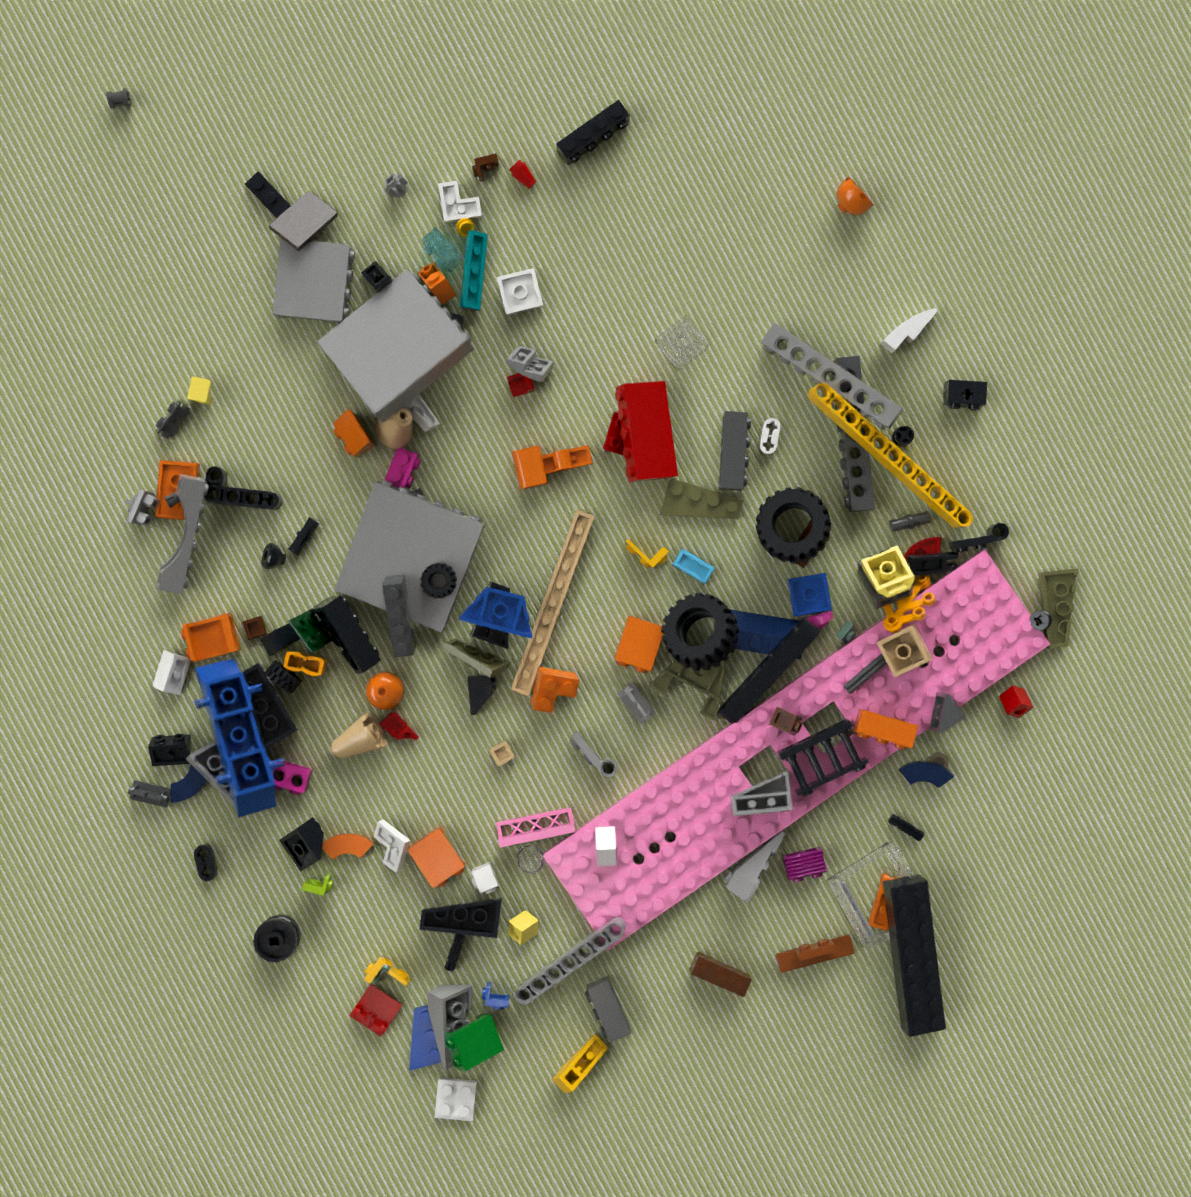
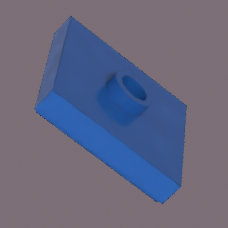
(809, 594)

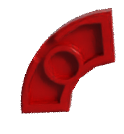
(924, 546)

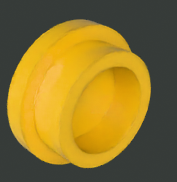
(464, 225)

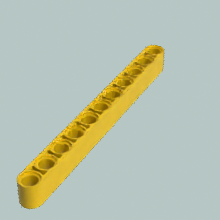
(882, 455)

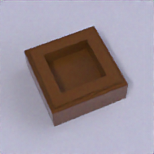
(255, 627)

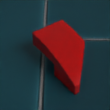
(398, 727)

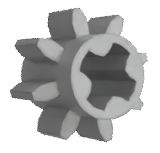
(395, 185)

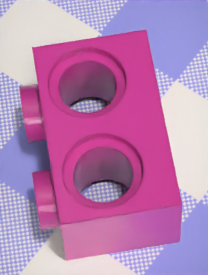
(290, 771)

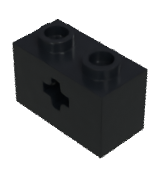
(974, 389)

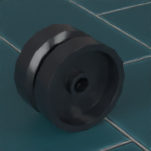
(265, 938)

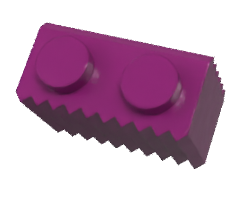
(804, 864)

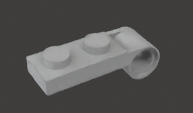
(590, 756)

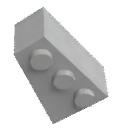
(764, 797)

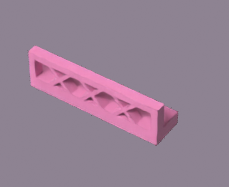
(540, 833)

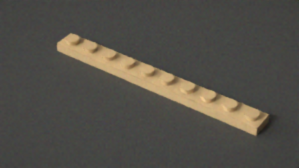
(552, 602)

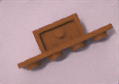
(815, 953)

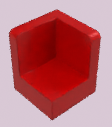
(520, 384)
(1016, 701)

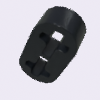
(201, 863)

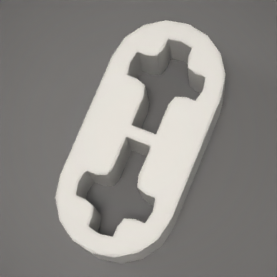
(774, 436)

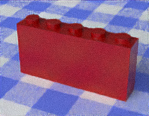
(646, 431)

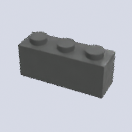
(608, 1009)

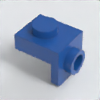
(498, 1001)

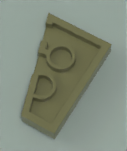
(483, 662)

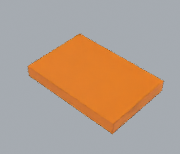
(167, 484)

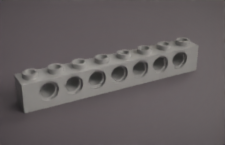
(777, 335)

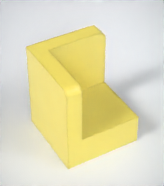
(199, 390)
(523, 927)

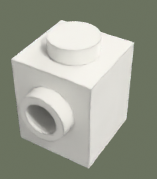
(485, 878)

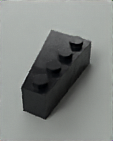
(268, 710)

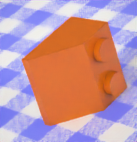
(353, 434)

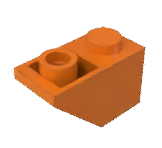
(436, 283)

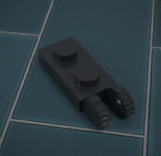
(932, 563)

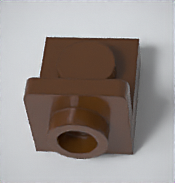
(485, 163)
(786, 721)

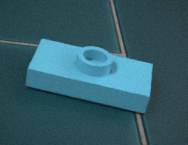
(693, 566)

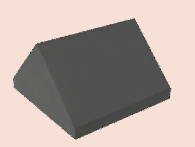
(944, 713)

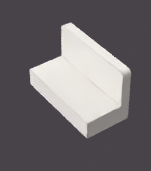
(171, 672)

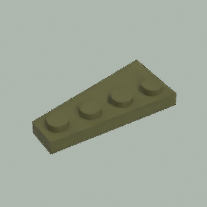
(694, 501)
(1057, 596)

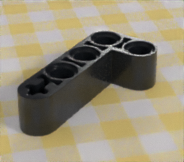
(243, 494)

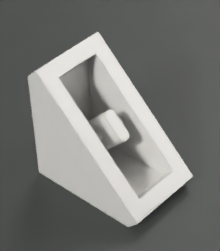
(606, 846)

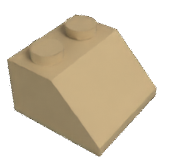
(904, 650)

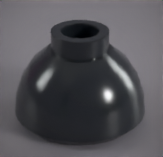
(272, 556)

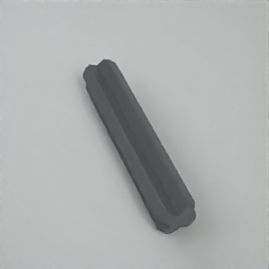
(865, 674)

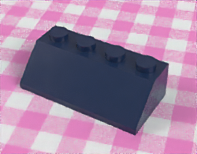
(761, 632)

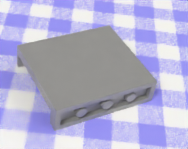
(313, 281)

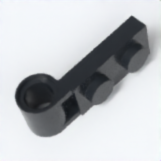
(981, 542)

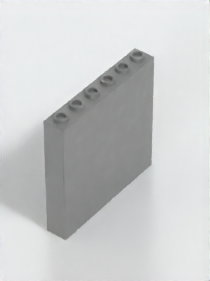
(396, 345)
(404, 537)

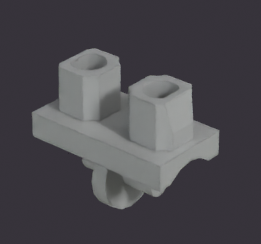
(140, 506)

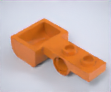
(533, 466)

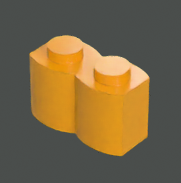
(308, 664)

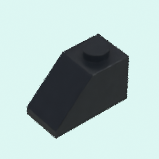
(480, 690)

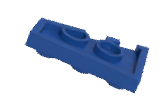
(423, 1045)

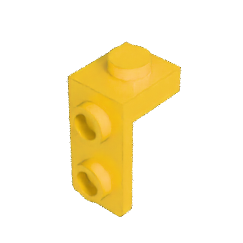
(660, 557)
(373, 969)

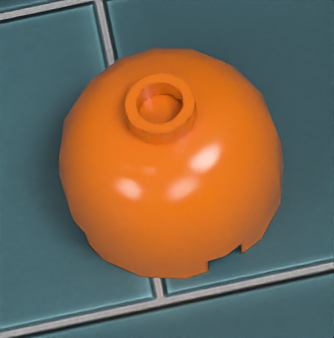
(852, 198)
(385, 690)

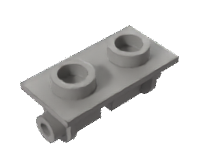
(636, 703)

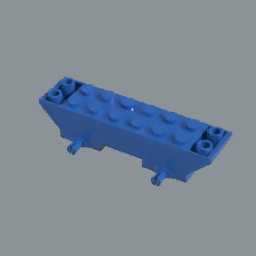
(237, 736)

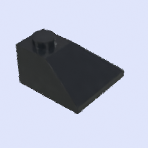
(304, 844)

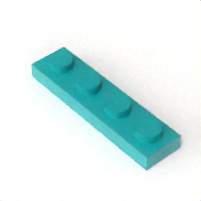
(473, 270)

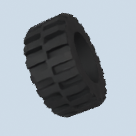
(788, 500)
(681, 619)

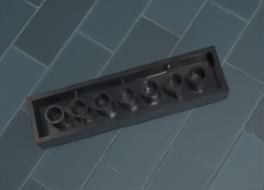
(914, 955)

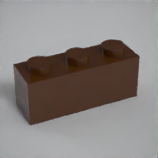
(720, 974)

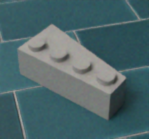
(209, 765)

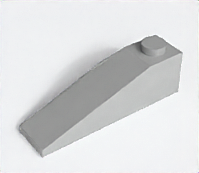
(745, 875)
(448, 1012)

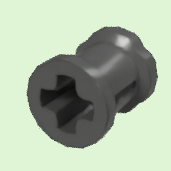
(118, 98)

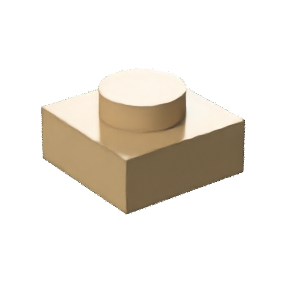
(502, 753)

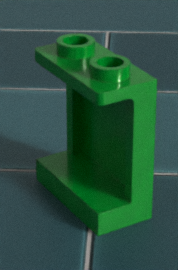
(474, 1043)

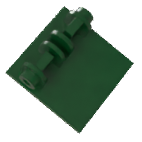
(310, 631)

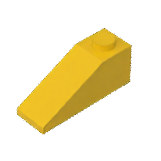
(580, 1064)

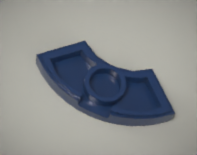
(926, 771)
(188, 786)

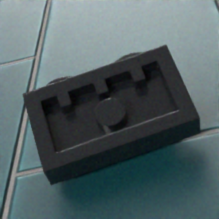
(169, 749)

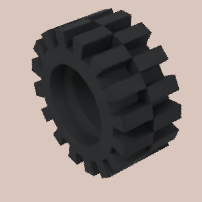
(427, 584)
(283, 677)

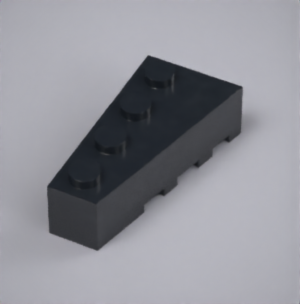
(347, 633)
(468, 918)

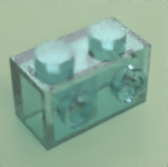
(442, 250)

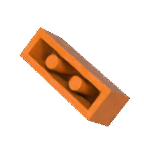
(885, 729)

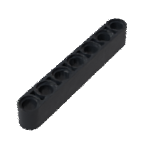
(769, 670)

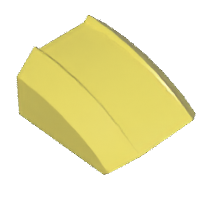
(888, 572)

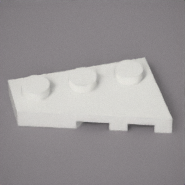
(422, 414)

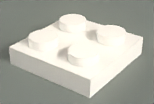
(520, 291)
(455, 1099)

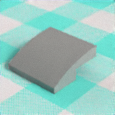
(526, 363)

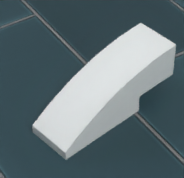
(907, 330)

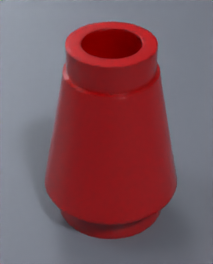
(522, 174)

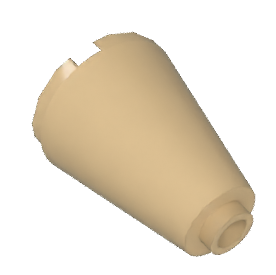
(397, 430)
(359, 738)

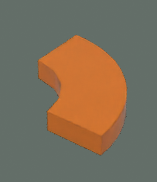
(347, 843)

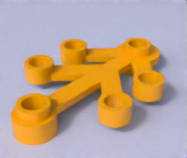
(922, 582)

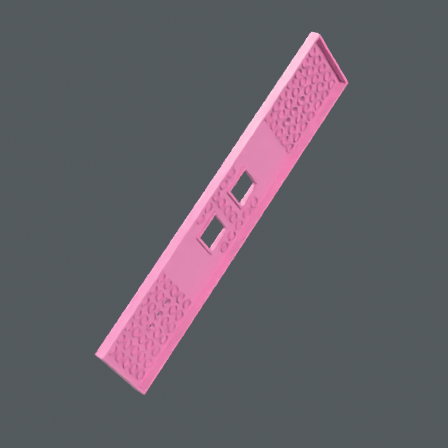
(696, 789)

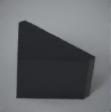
(376, 276)
(279, 639)

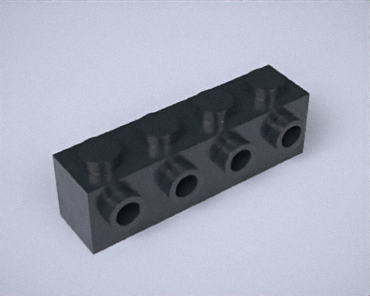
(593, 132)

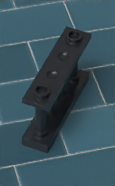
(807, 746)

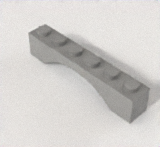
(173, 572)

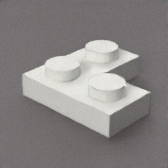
(457, 208)
(396, 845)

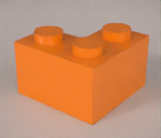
(551, 683)

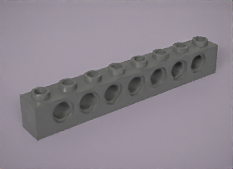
(862, 462)

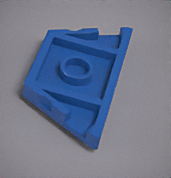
(499, 611)

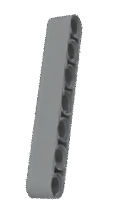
(566, 968)

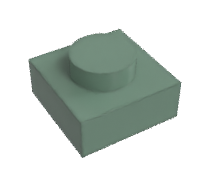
(847, 632)

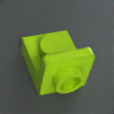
(315, 886)

